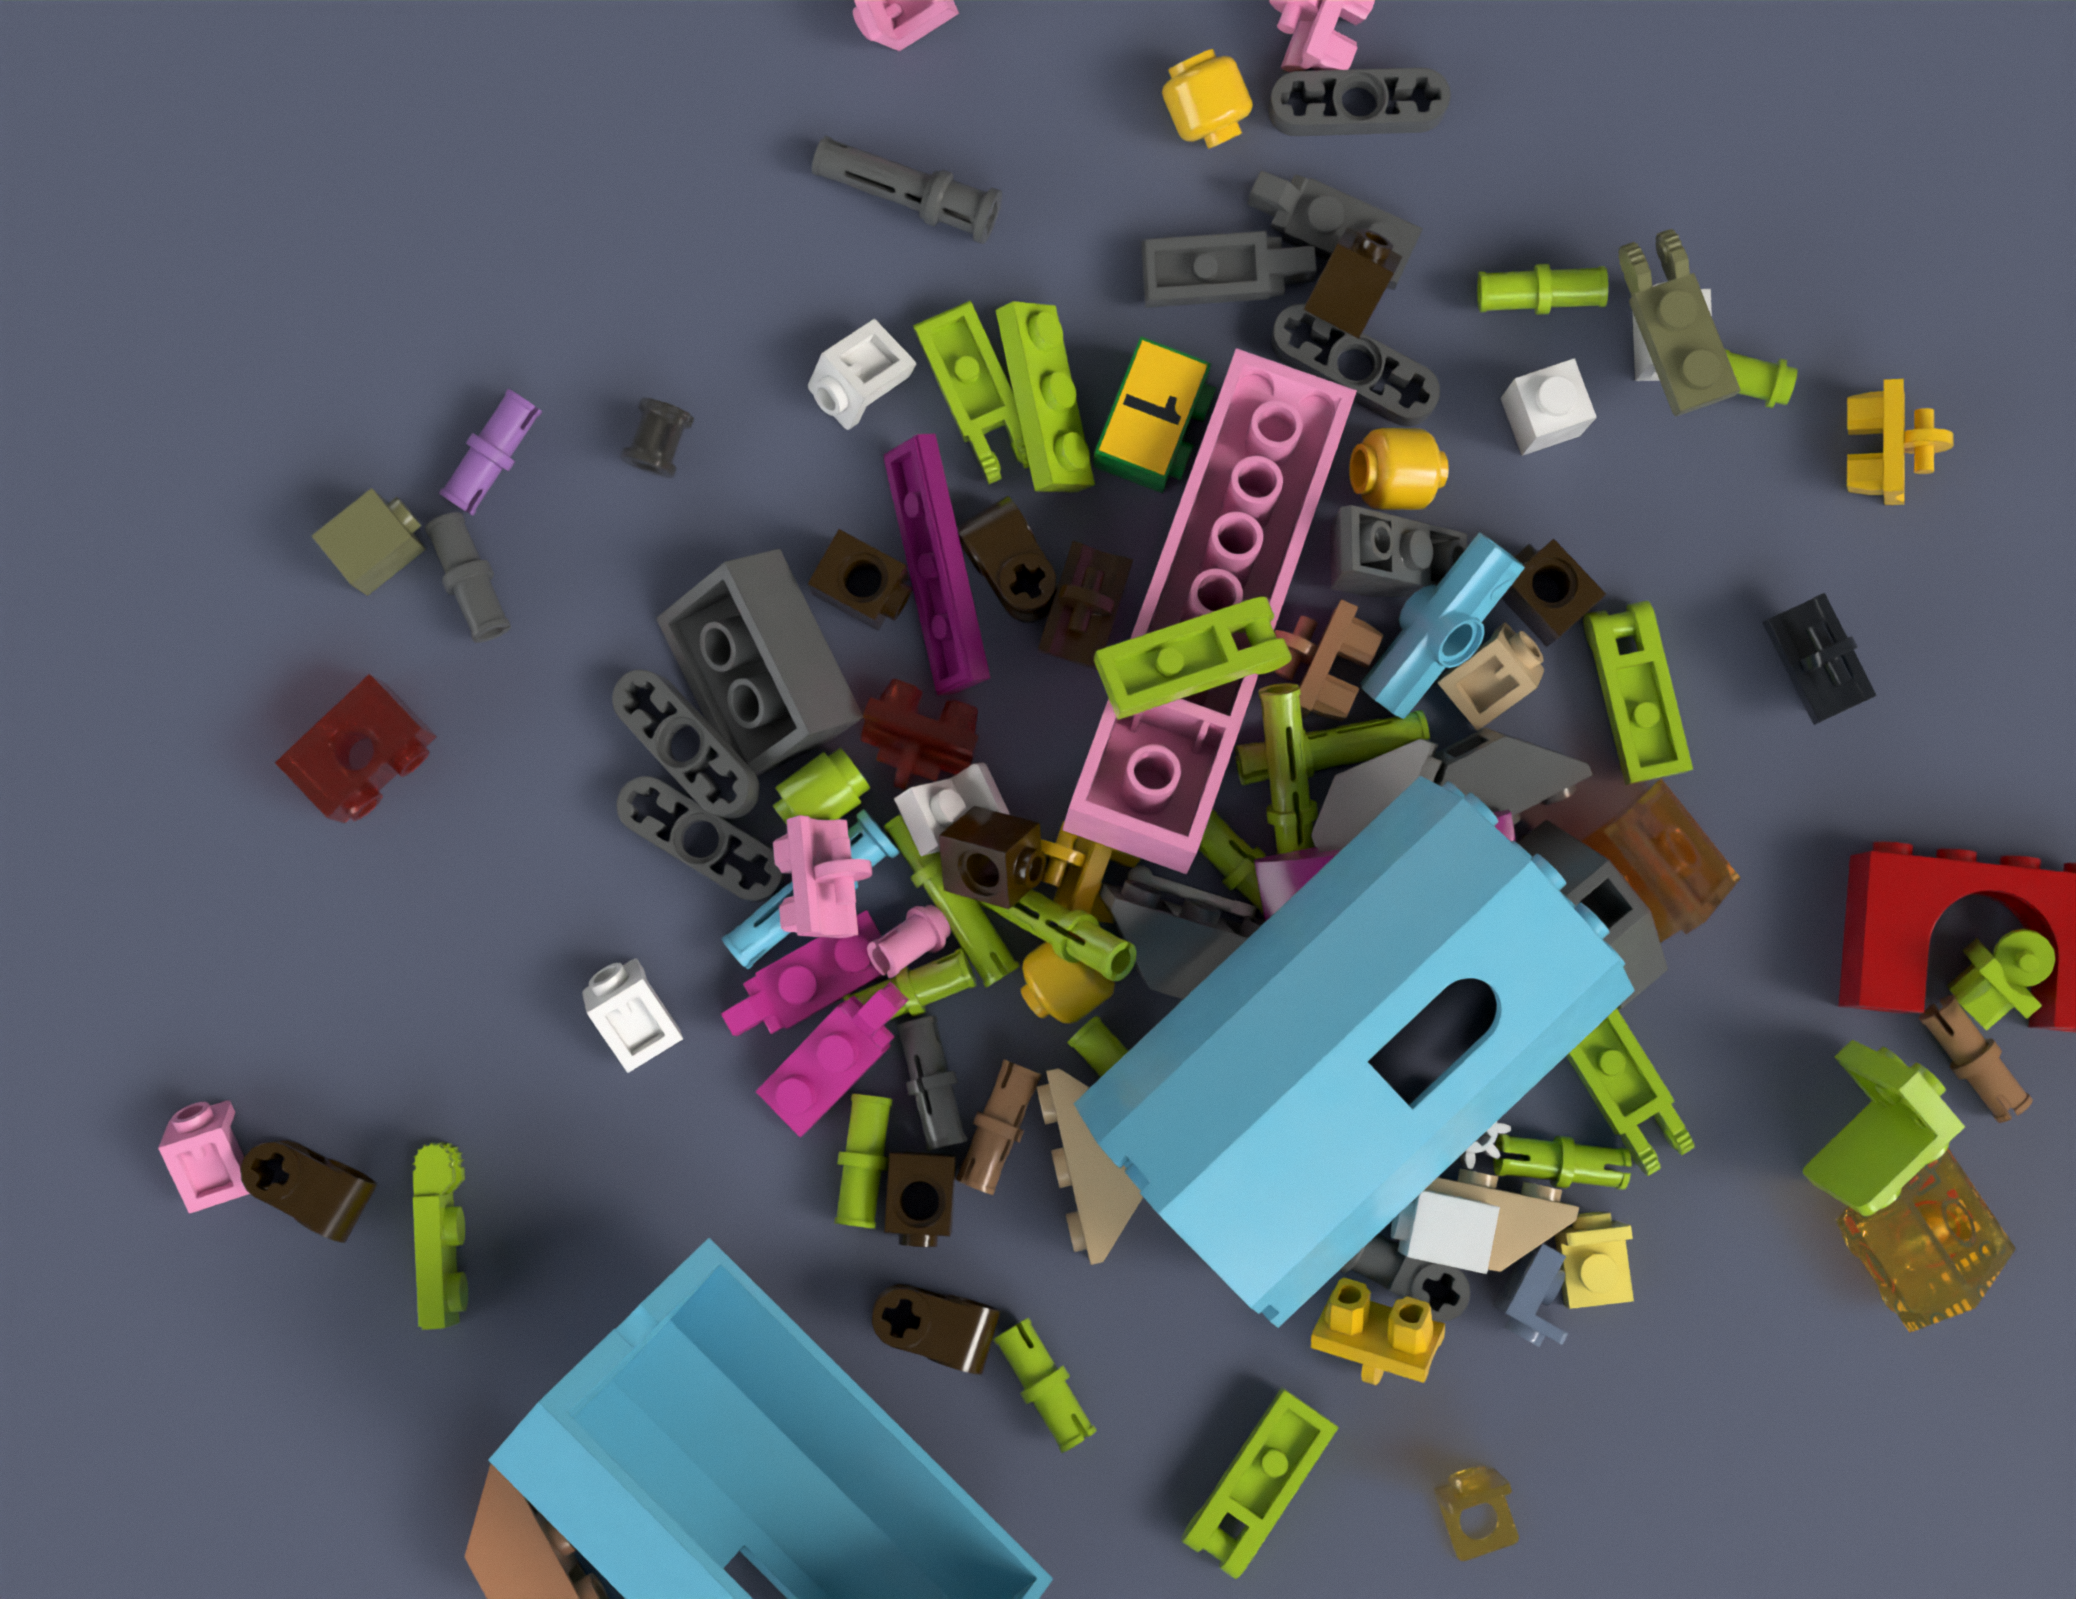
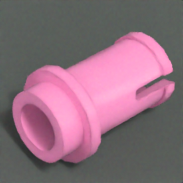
(920, 932)

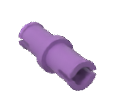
(490, 452)

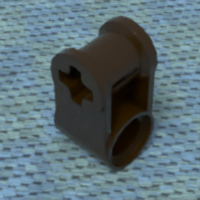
(1006, 552)
(319, 1190)
(949, 1329)

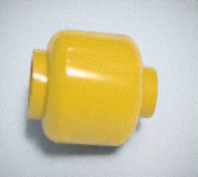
(1207, 98)
(1398, 469)
(1062, 987)

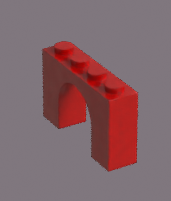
(1899, 900)

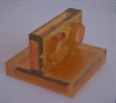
(1666, 860)

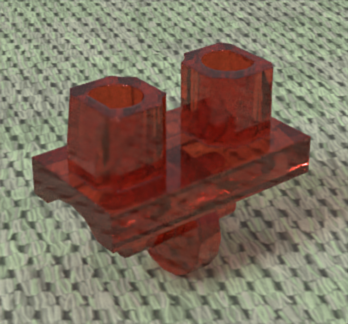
(915, 741)

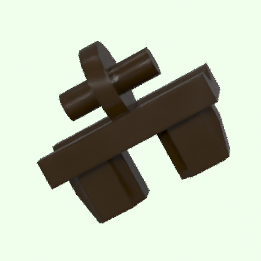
(1085, 604)

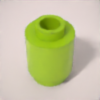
(822, 789)

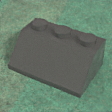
(759, 662)

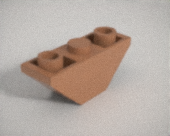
(520, 1552)

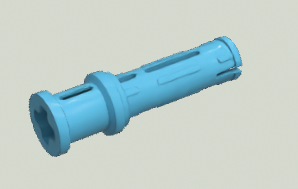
(763, 928)

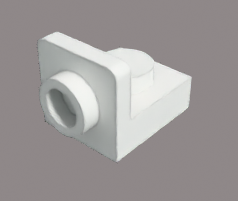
(858, 372)
(937, 805)
(629, 1014)

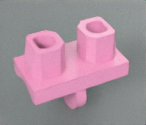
(1314, 38)
(822, 878)

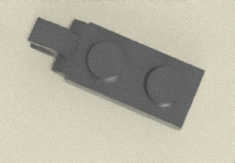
(1319, 215)
(1221, 268)

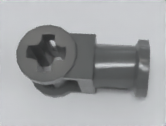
(1405, 1276)

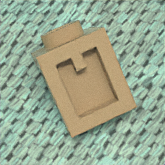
(1494, 676)

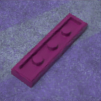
(936, 565)

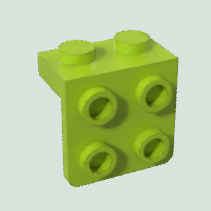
(1890, 1137)

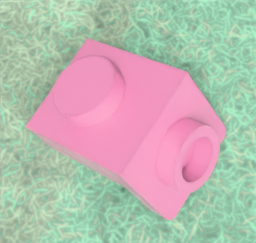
(901, 21)

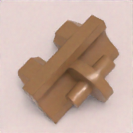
(1342, 637)

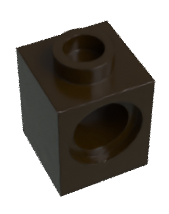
(1354, 280)
(845, 558)
(1576, 590)
(991, 857)
(934, 1169)

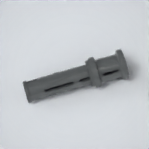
(934, 196)

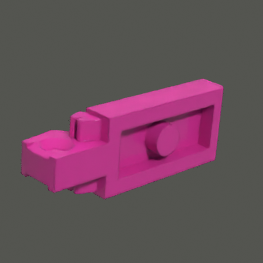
(806, 981)
(832, 1059)

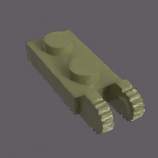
(1677, 327)

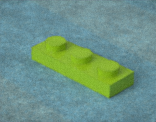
(1045, 397)

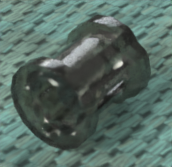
(657, 437)

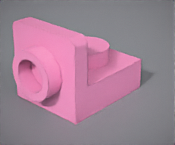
(203, 1155)

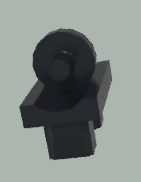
(1819, 658)

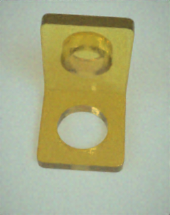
(1466, 1490)

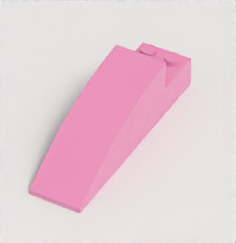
(1231, 541)

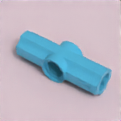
(1441, 626)

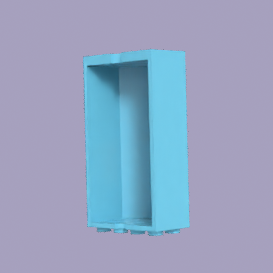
(1257, 1093)
(732, 1433)

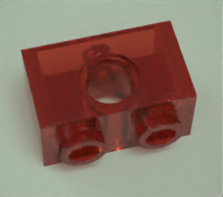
(321, 756)

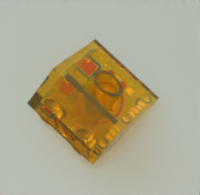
(1930, 1247)

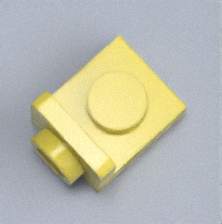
(1595, 1261)

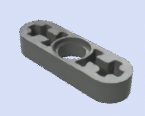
(1377, 81)
(1380, 355)
(643, 724)
(670, 800)

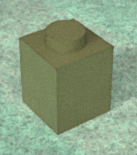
(371, 540)

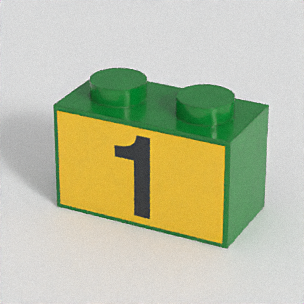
(1153, 415)

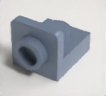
(1533, 1282)

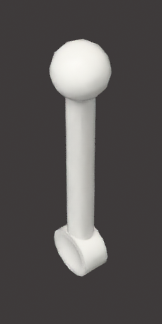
(1144, 875)

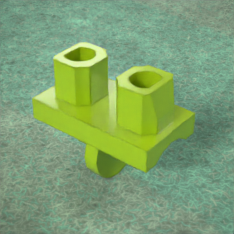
(2000, 979)

